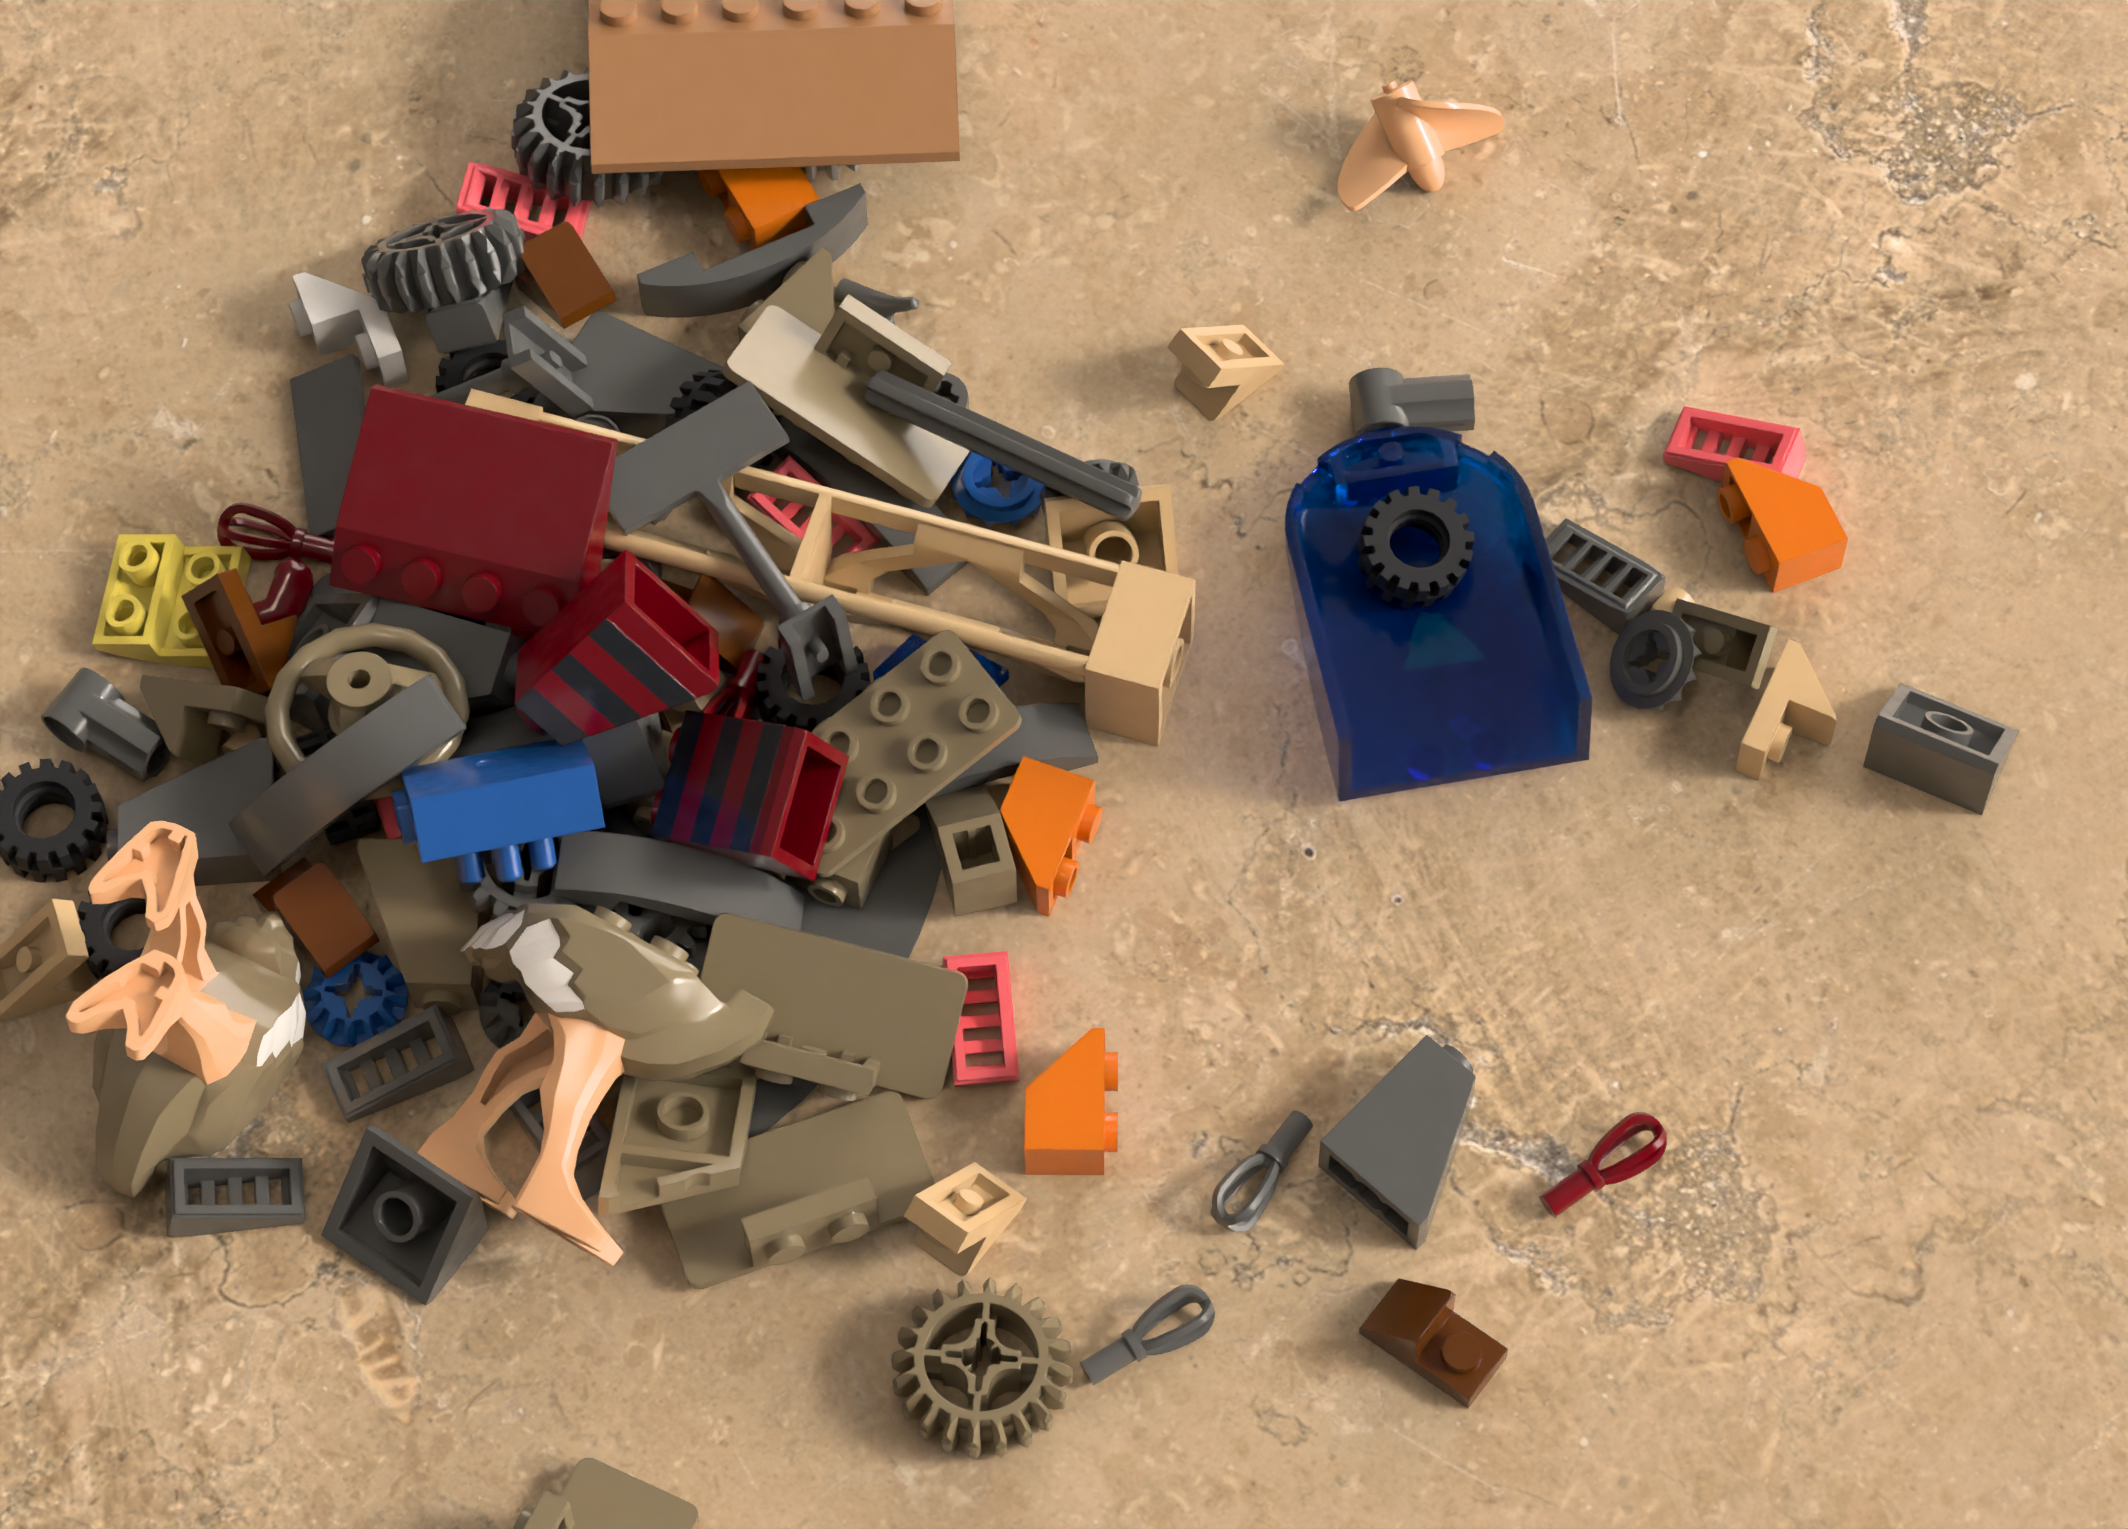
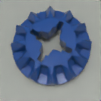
(971, 492)
(384, 1009)

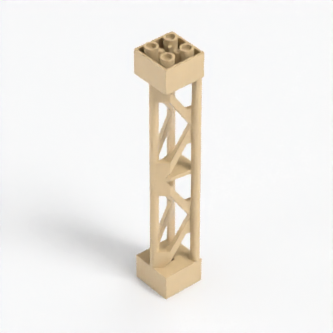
(1126, 661)

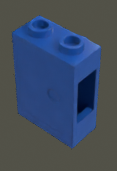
(499, 803)

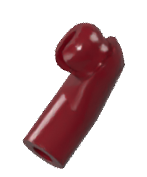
(287, 593)

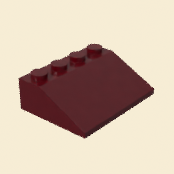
(471, 510)

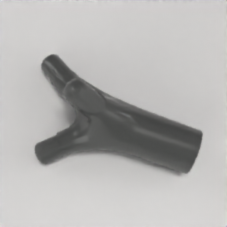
(880, 302)

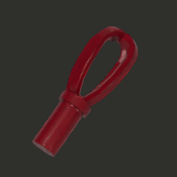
(296, 542)
(740, 690)
(1590, 1178)

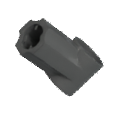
(1387, 400)
(96, 717)

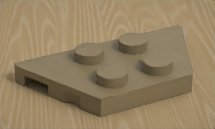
(677, 1138)

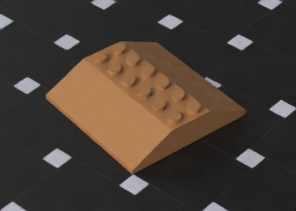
(770, 83)

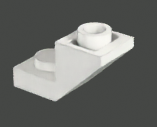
(345, 318)

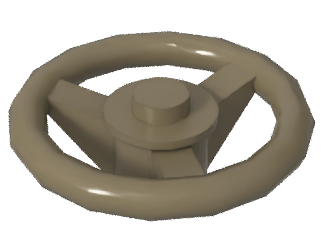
(359, 685)

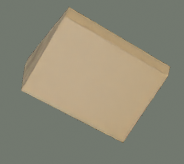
(1142, 540)

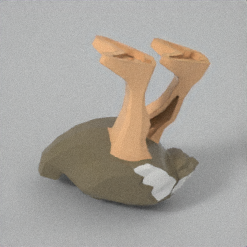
(600, 1012)
(190, 1028)

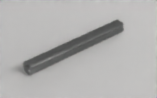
(1003, 445)

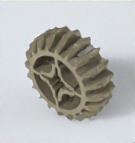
(958, 1361)

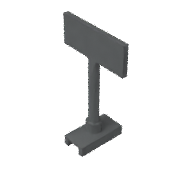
(332, 405)
(692, 462)

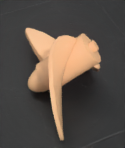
(1409, 138)

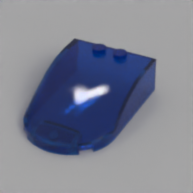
(1445, 687)

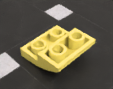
(143, 601)

